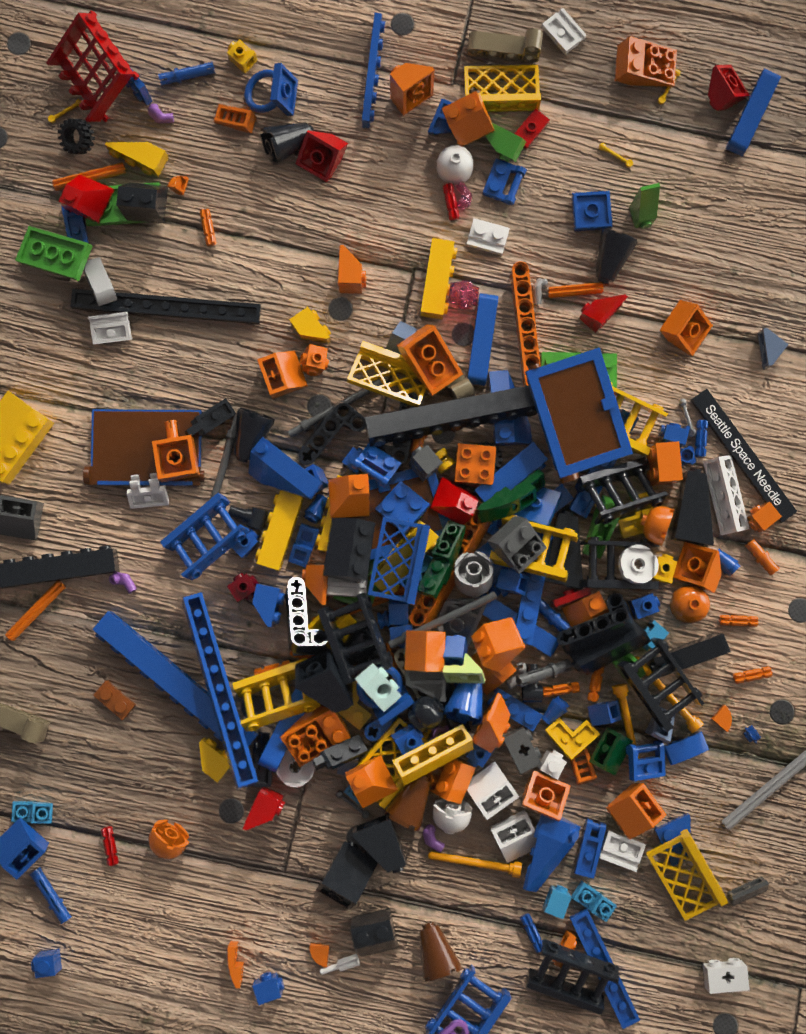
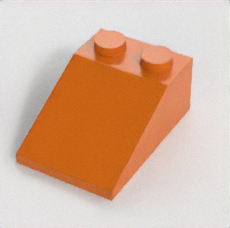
(430, 359)

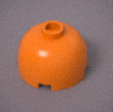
(657, 524)
(689, 604)
(168, 840)

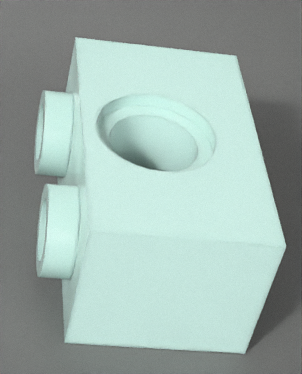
(370, 681)

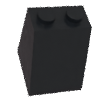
(142, 202)
(322, 682)
(381, 842)
(347, 875)
(373, 932)

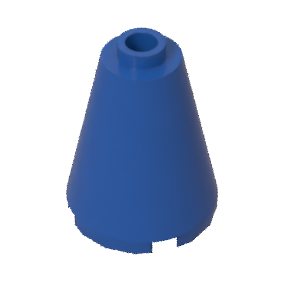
(466, 703)

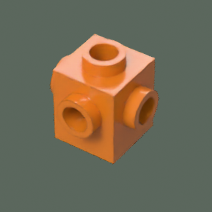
(314, 360)

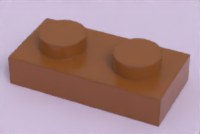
(114, 700)

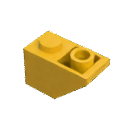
(308, 326)
(213, 760)

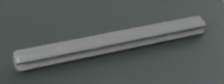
(765, 791)

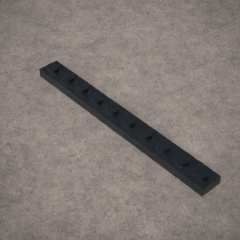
(170, 307)

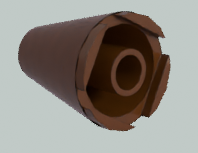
(410, 803)
(436, 953)

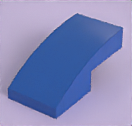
(303, 545)
(686, 748)

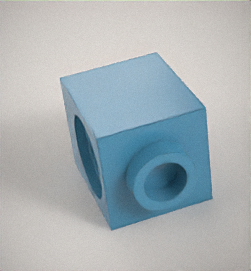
(557, 901)

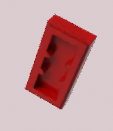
(532, 127)
(569, 596)

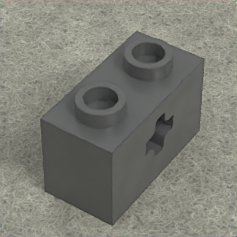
(424, 462)
(522, 761)

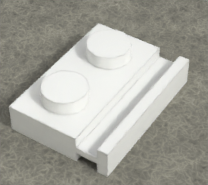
(563, 31)
(487, 237)
(110, 328)
(345, 588)
(621, 850)

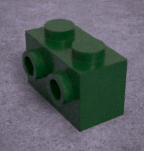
(610, 751)

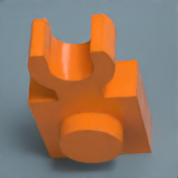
(568, 941)

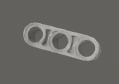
(99, 282)

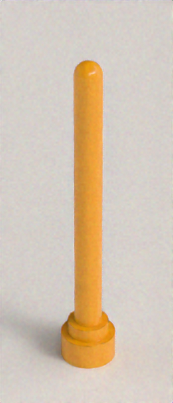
(620, 691)
(693, 723)
(512, 868)

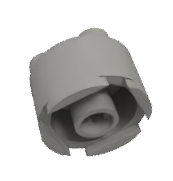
(473, 574)

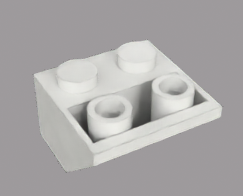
(491, 790)
(514, 836)

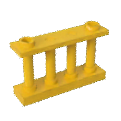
(639, 446)
(539, 567)
(263, 682)

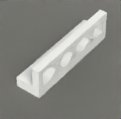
(724, 496)

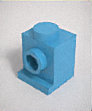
(656, 631)

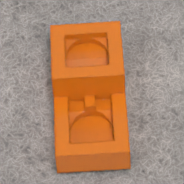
(235, 968)

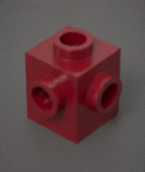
(236, 587)

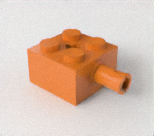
(167, 449)

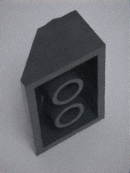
(349, 549)

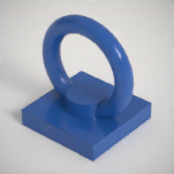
(282, 90)
(399, 706)

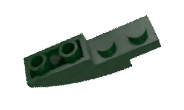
(508, 502)
(443, 561)

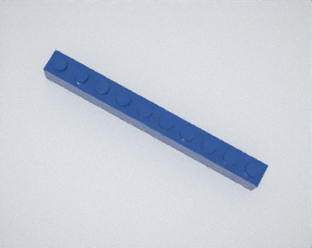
(161, 670)
(219, 691)

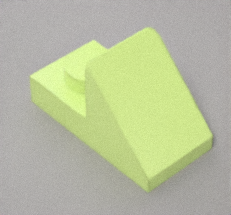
(468, 673)

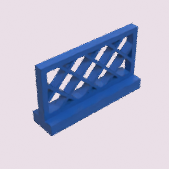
(415, 565)

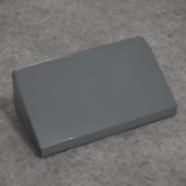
(748, 890)

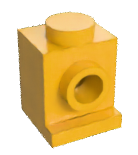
(244, 60)
(662, 576)

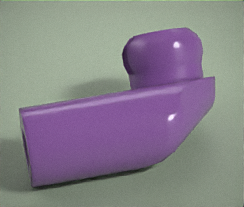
(157, 115)
(123, 579)
(430, 840)

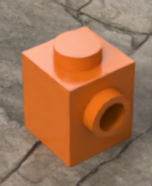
(763, 516)

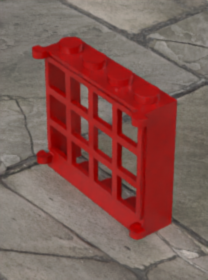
(60, 58)

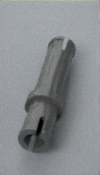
(552, 670)

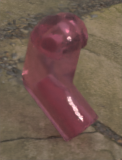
(466, 196)

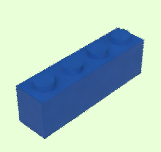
(514, 472)

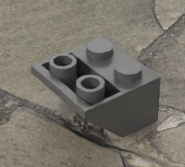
(20, 517)
(517, 543)

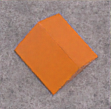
(424, 651)

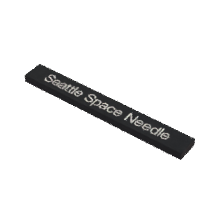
(742, 454)

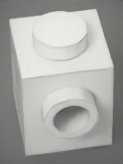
(552, 763)

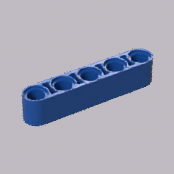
(753, 112)
(482, 339)
(542, 639)
(276, 748)

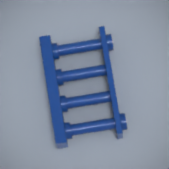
(191, 525)
(488, 1016)

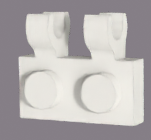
(147, 496)

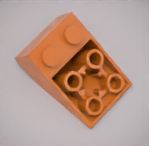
(645, 63)
(314, 734)

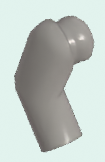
(521, 669)

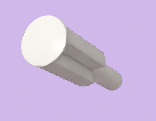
(342, 964)

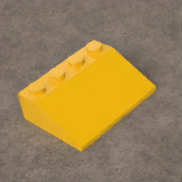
(20, 434)

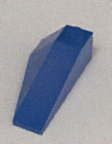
(508, 431)
(278, 470)
(552, 844)

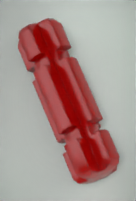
(451, 202)
(109, 846)

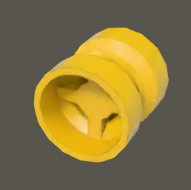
(447, 462)

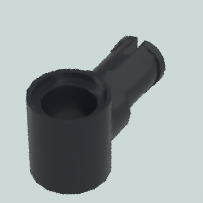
(252, 517)
(534, 691)

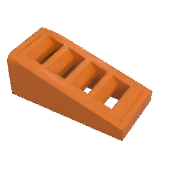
(246, 121)
(581, 780)

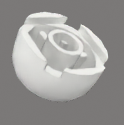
(455, 164)
(451, 816)

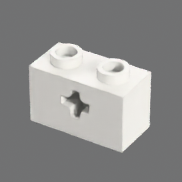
(734, 981)

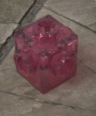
(463, 294)

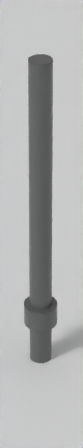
(305, 425)
(225, 458)
(446, 618)

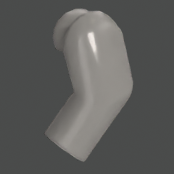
(537, 290)

